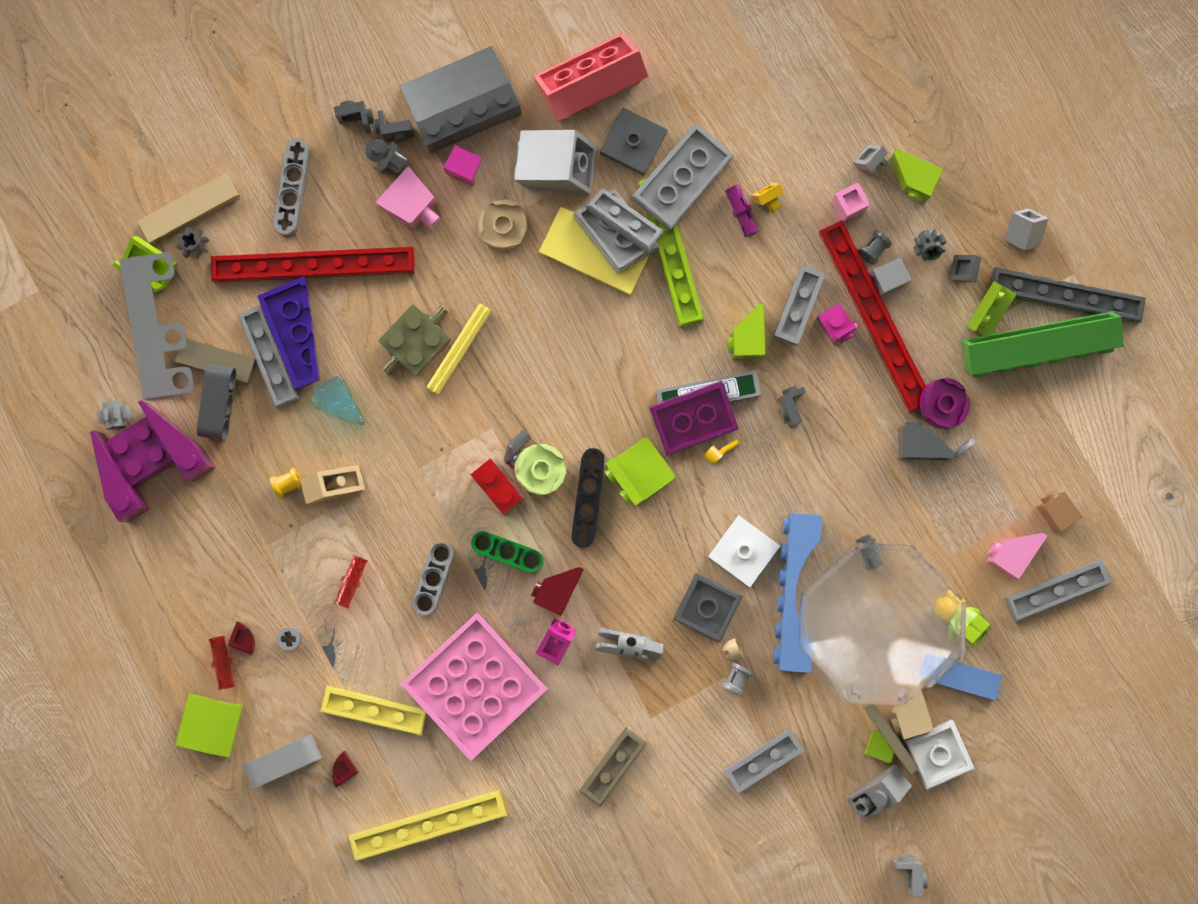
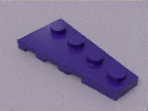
(292, 327)

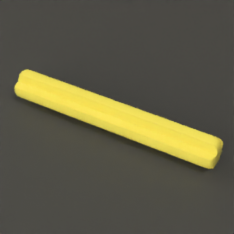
(458, 349)

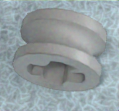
(283, 644)

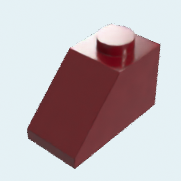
(556, 590)

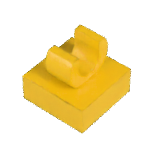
(768, 196)

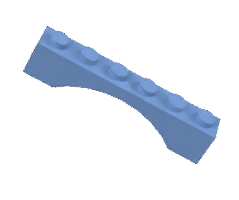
(802, 537)

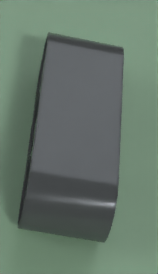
(216, 401)

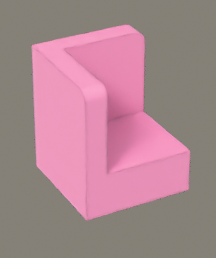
(850, 202)

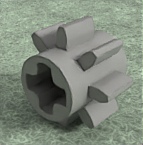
(114, 415)

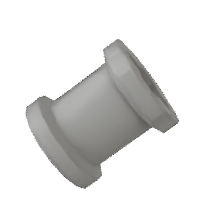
(737, 679)

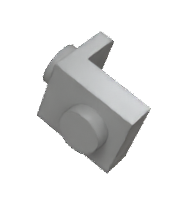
(915, 876)

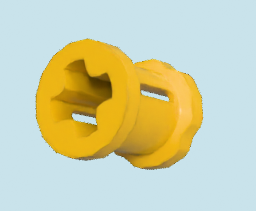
(286, 483)

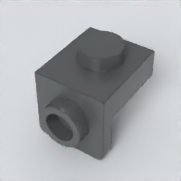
(354, 111)
(395, 131)
(789, 411)

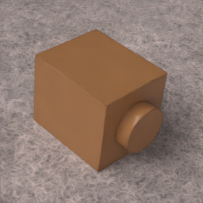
(1058, 511)

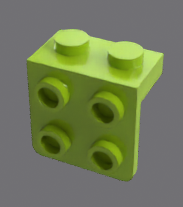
(639, 472)

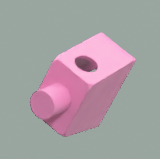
(409, 201)

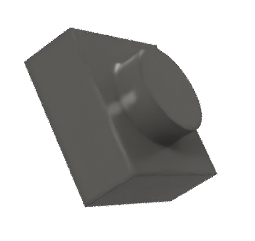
(965, 268)

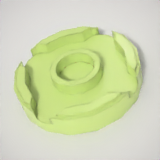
(540, 469)

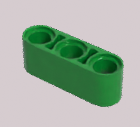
(498, 543)

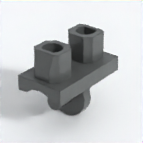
(385, 156)

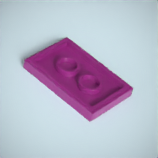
(693, 417)

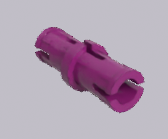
(742, 210)

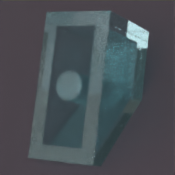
(336, 400)

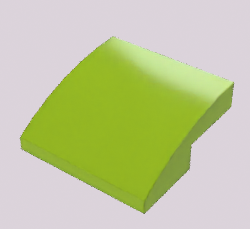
(208, 725)

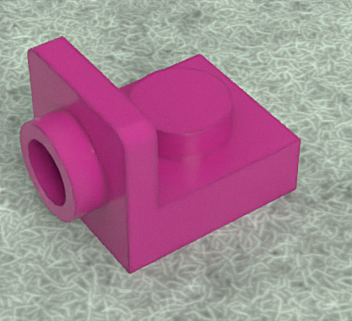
(837, 324)
(556, 641)

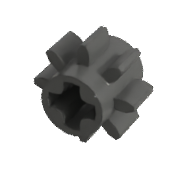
(189, 236)
(929, 245)

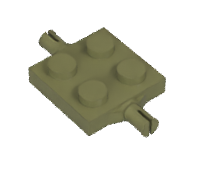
(414, 340)

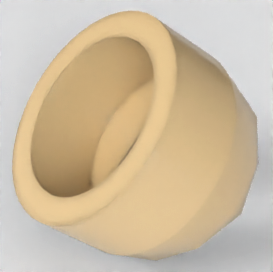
(734, 650)

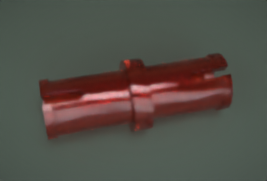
(350, 581)
(221, 663)

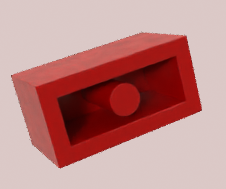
(497, 487)

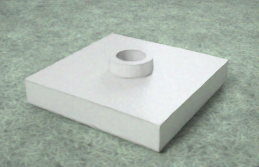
(744, 551)
(939, 754)

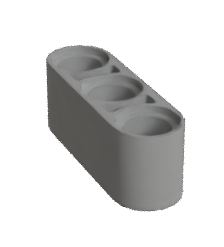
(424, 588)
(281, 761)

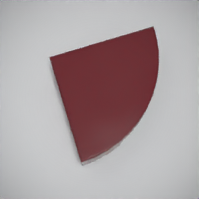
(242, 638)
(343, 769)

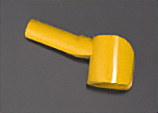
(714, 455)

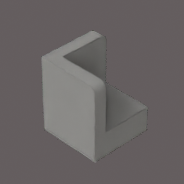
(1026, 229)
(890, 276)

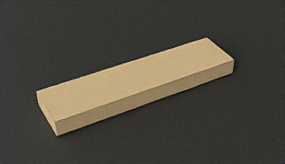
(188, 208)

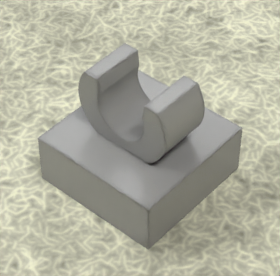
(870, 158)

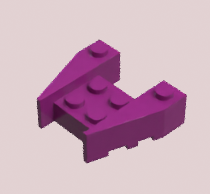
(140, 455)

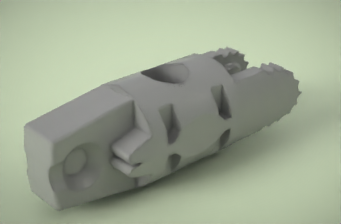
(641, 649)

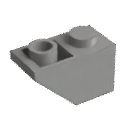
(879, 793)

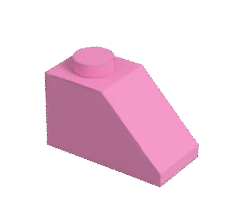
(1015, 554)

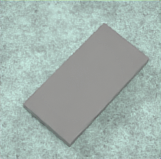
(682, 177)

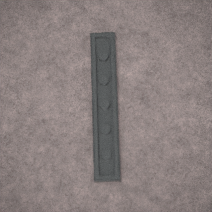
(1070, 295)

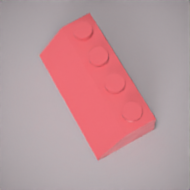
(591, 76)

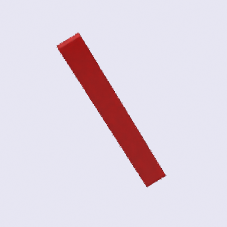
(312, 264)
(874, 314)

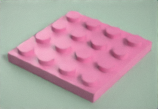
(474, 686)

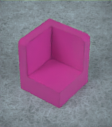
(462, 165)

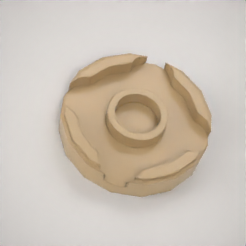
(503, 225)

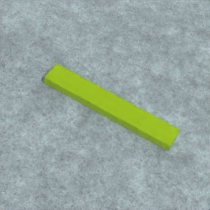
(678, 275)

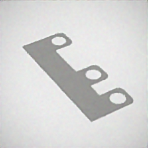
(147, 335)

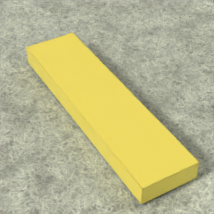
(374, 710)

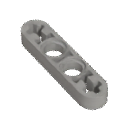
(287, 187)

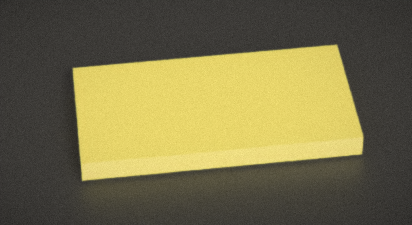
(573, 248)

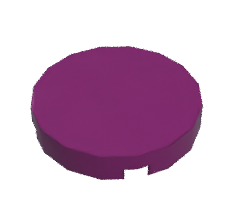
(944, 403)

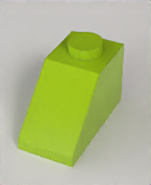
(915, 175)
(749, 336)

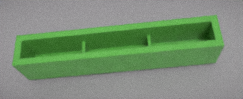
(1042, 343)

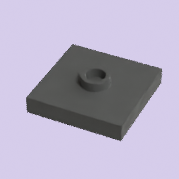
(633, 141)
(707, 607)

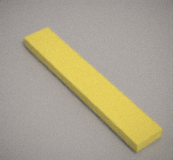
(427, 825)

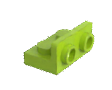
(991, 309)

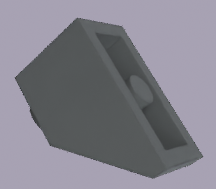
(921, 444)

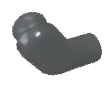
(514, 446)

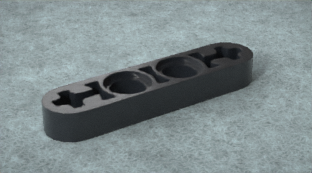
(591, 498)

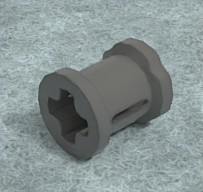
(874, 247)

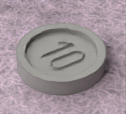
(964, 447)

